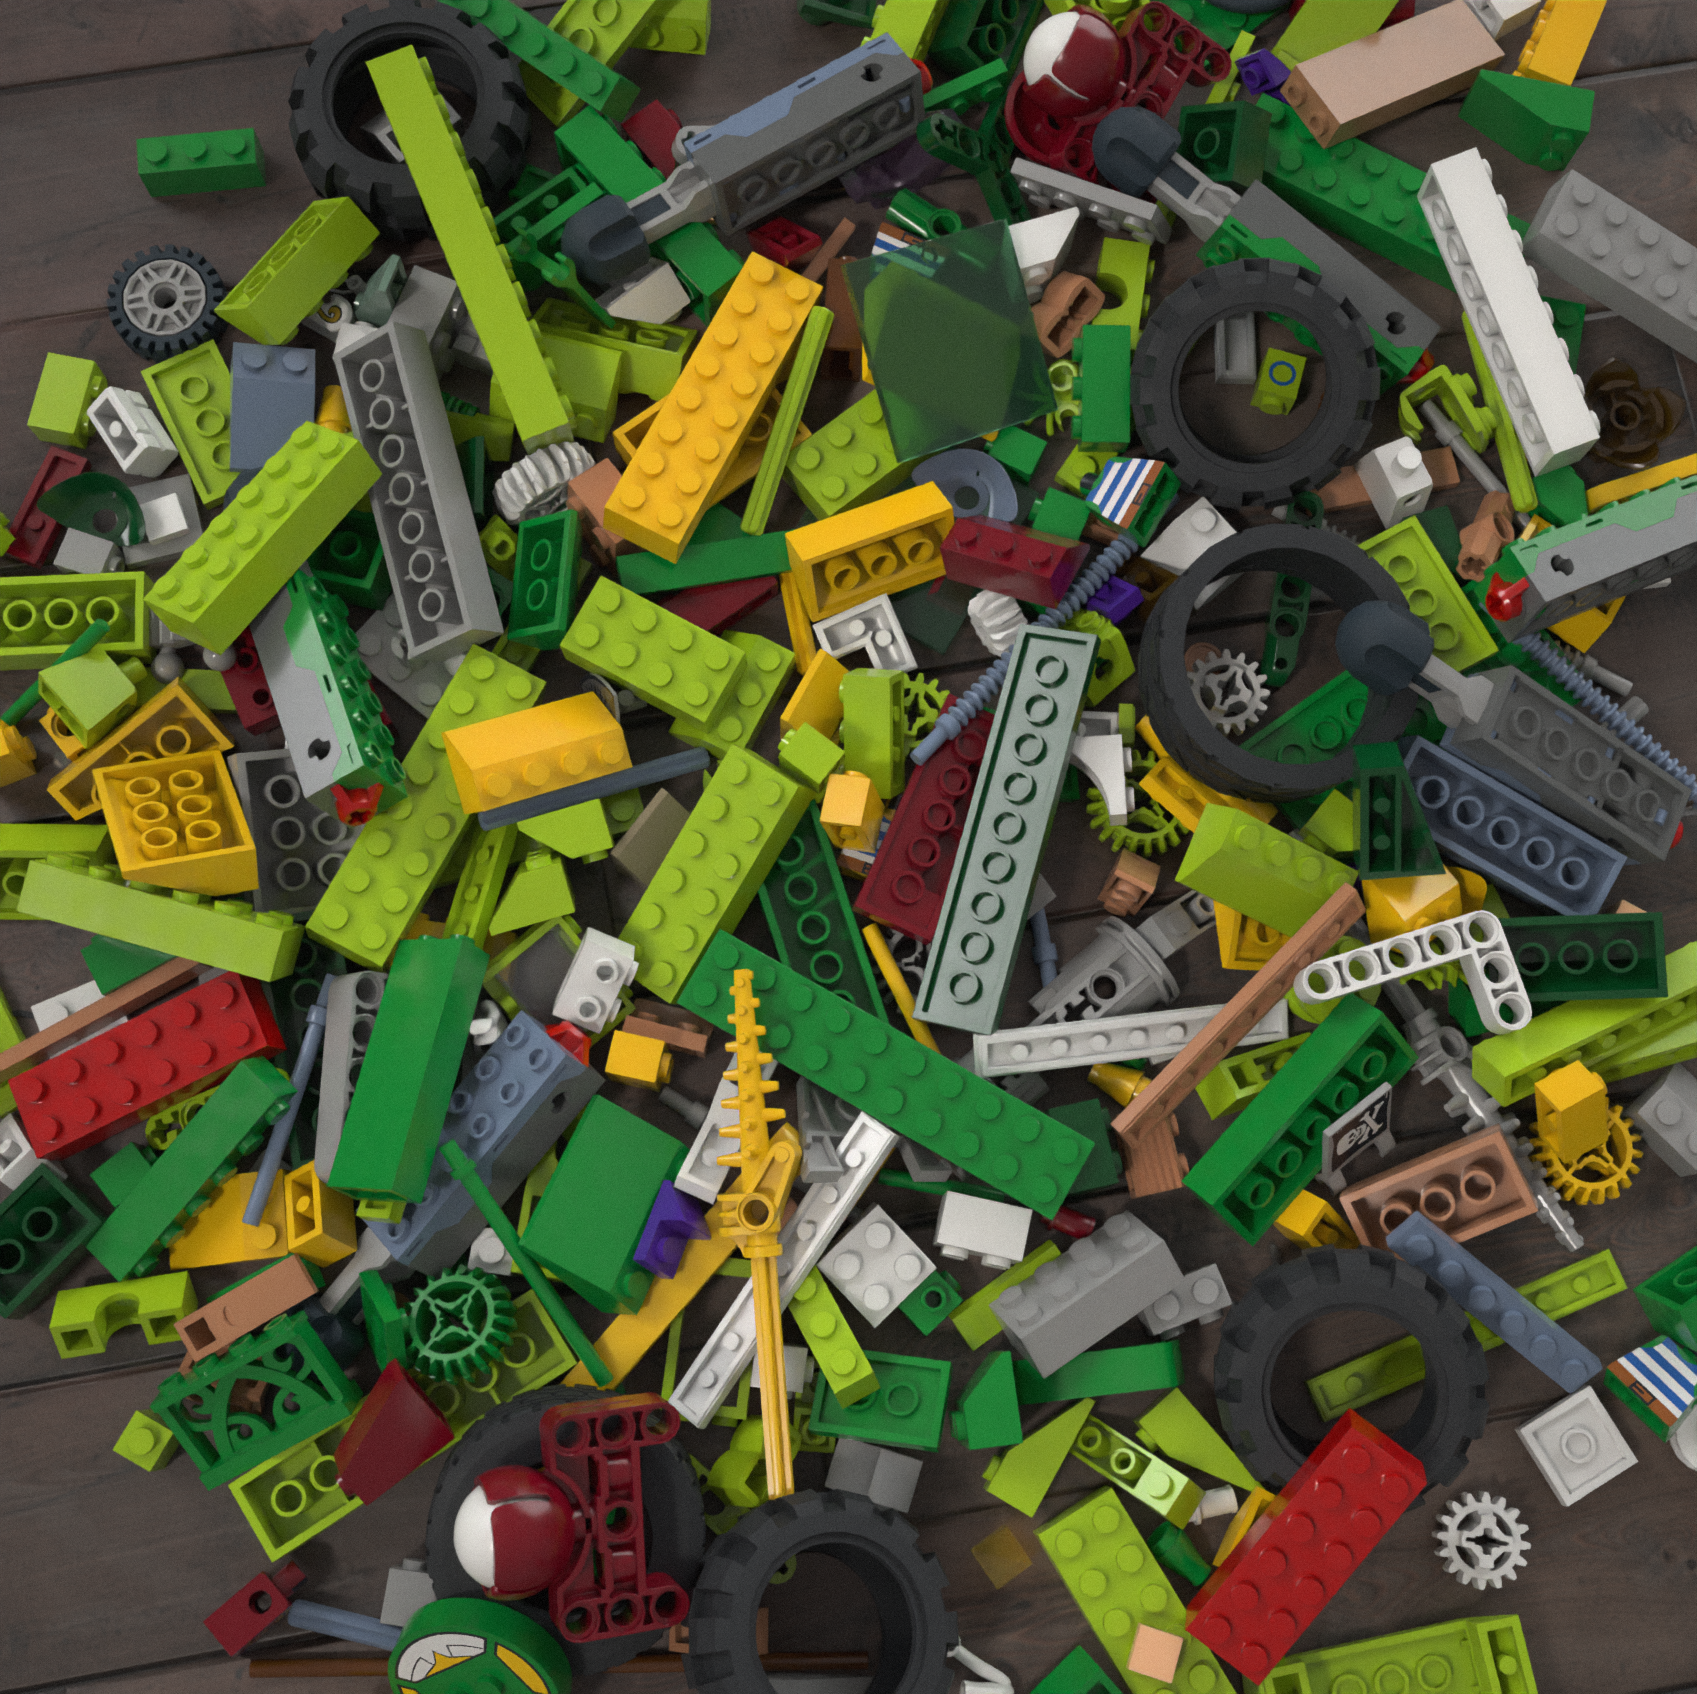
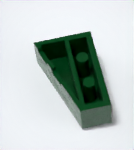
(1388, 820)

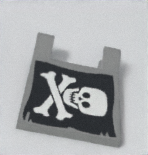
(1353, 1133)

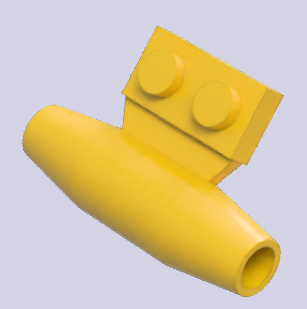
(1184, 794)

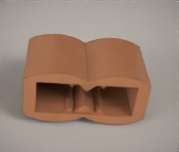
(1064, 309)

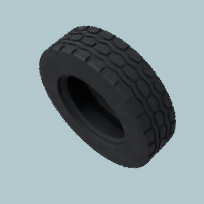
(512, 1437)

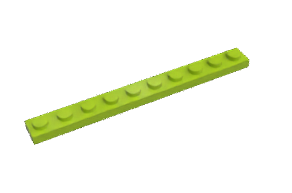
(470, 917)

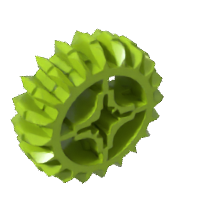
(1149, 816)

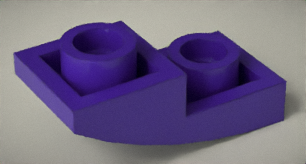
(1263, 73)

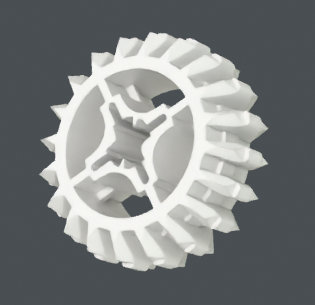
(540, 482)

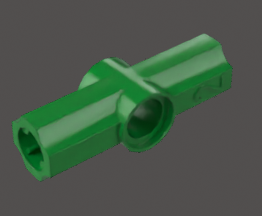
(921, 217)

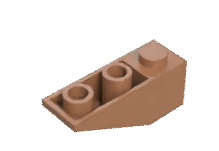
(1129, 884)
(245, 1307)

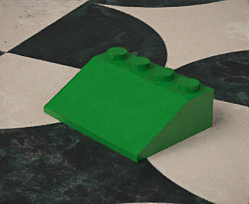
(600, 1206)

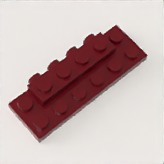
(923, 838)

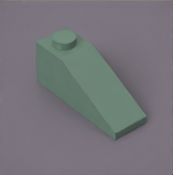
(381, 293)

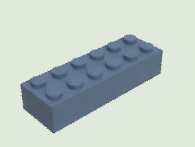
(1508, 835)

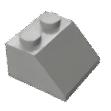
(1668, 1118)

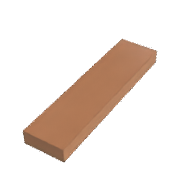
(1349, 492)

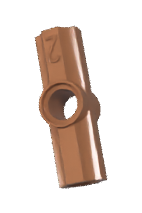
(1486, 535)

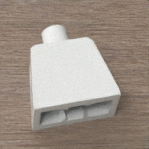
(1395, 476)

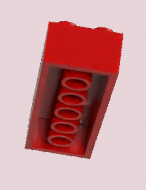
(145, 1065)
(1305, 1546)

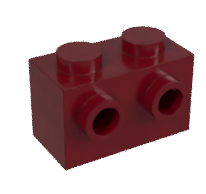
(251, 690)

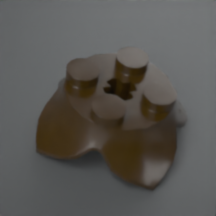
(1646, 412)

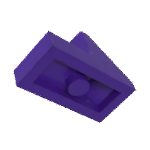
(1114, 600)
(670, 1225)

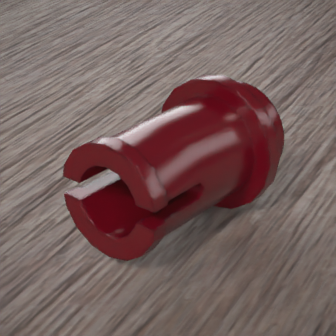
(1070, 1222)

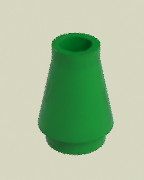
(1177, 1552)

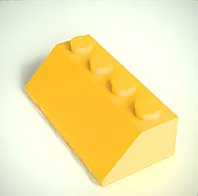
(870, 550)
(534, 752)

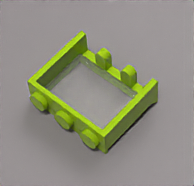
(533, 969)

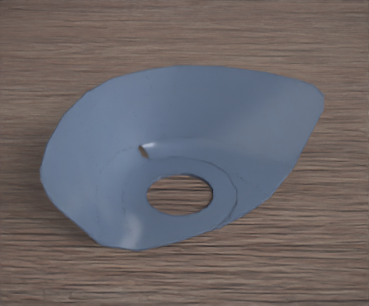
(959, 469)

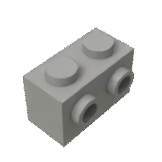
(1198, 1297)

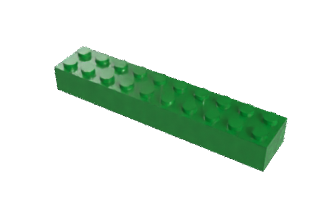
(894, 1077)

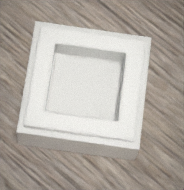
(164, 519)

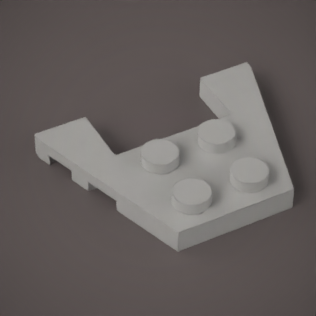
(824, 1124)

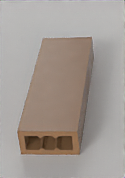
(1390, 73)

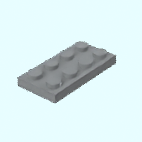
(1107, 206)

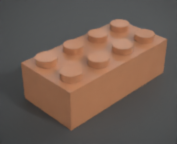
(1457, 1187)

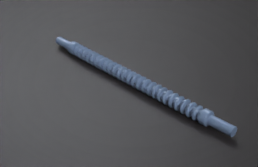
(1607, 712)
(950, 724)

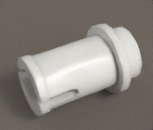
(1215, 1503)

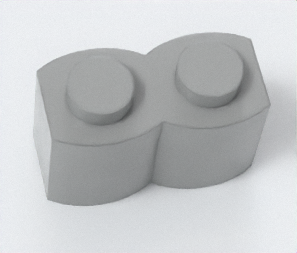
(874, 1472)

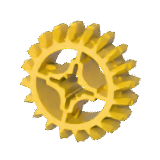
(1613, 1167)

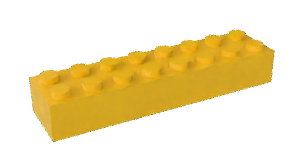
(711, 408)

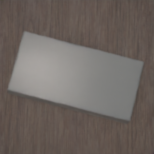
(1235, 349)

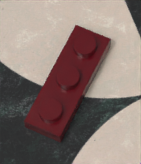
(32, 528)

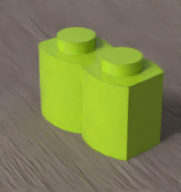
(741, 1473)

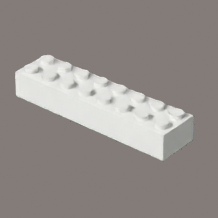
(1507, 312)

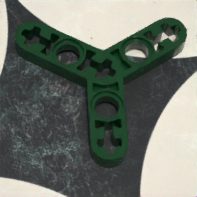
(983, 156)

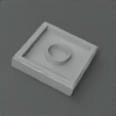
(146, 554)

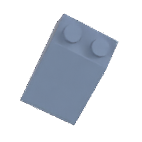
(268, 400)

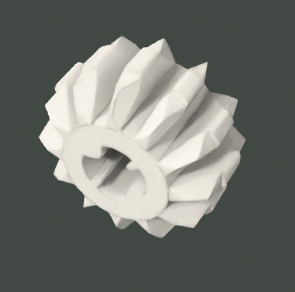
(996, 620)

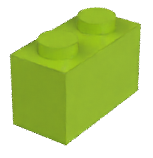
(62, 400)

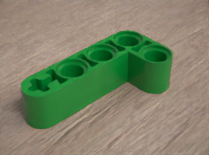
(1103, 1373)

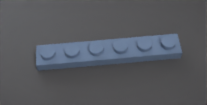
(1494, 1302)

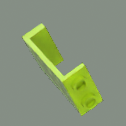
(1329, 25)

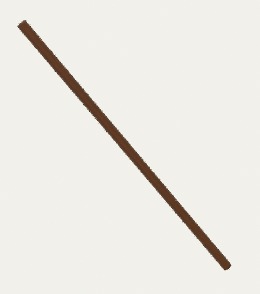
(641, 1664)

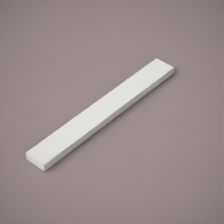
(1108, 1039)
(803, 1243)

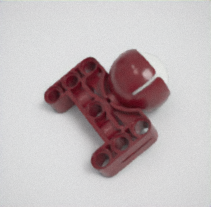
(1087, 69)
(547, 1526)

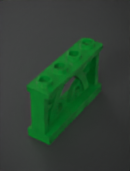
(237, 1452)

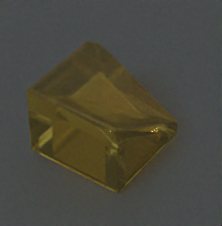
(1001, 1556)

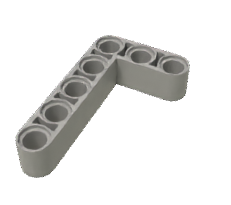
(344, 1056)

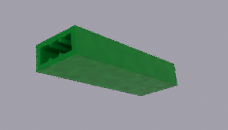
(409, 1070)

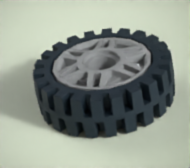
(149, 285)

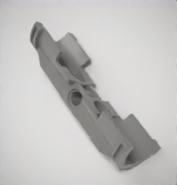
(1117, 954)

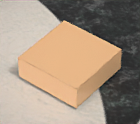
(1154, 1653)

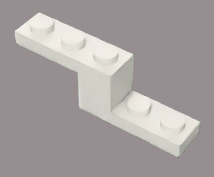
(700, 1171)

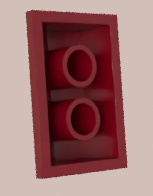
(1011, 559)

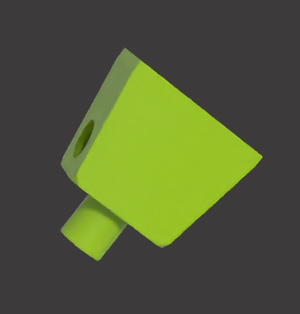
(92, 693)

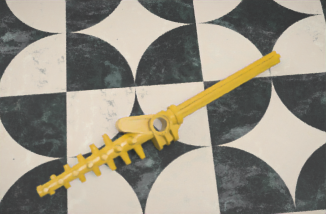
(767, 1178)

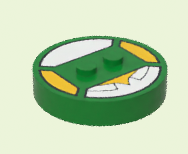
(476, 1650)

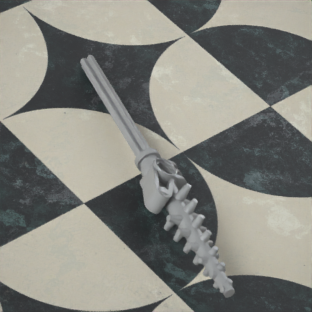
(1448, 1057)

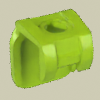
(1457, 400)
(1112, 648)

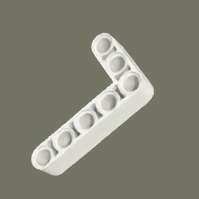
(1419, 957)

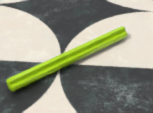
(787, 421)
(1505, 436)

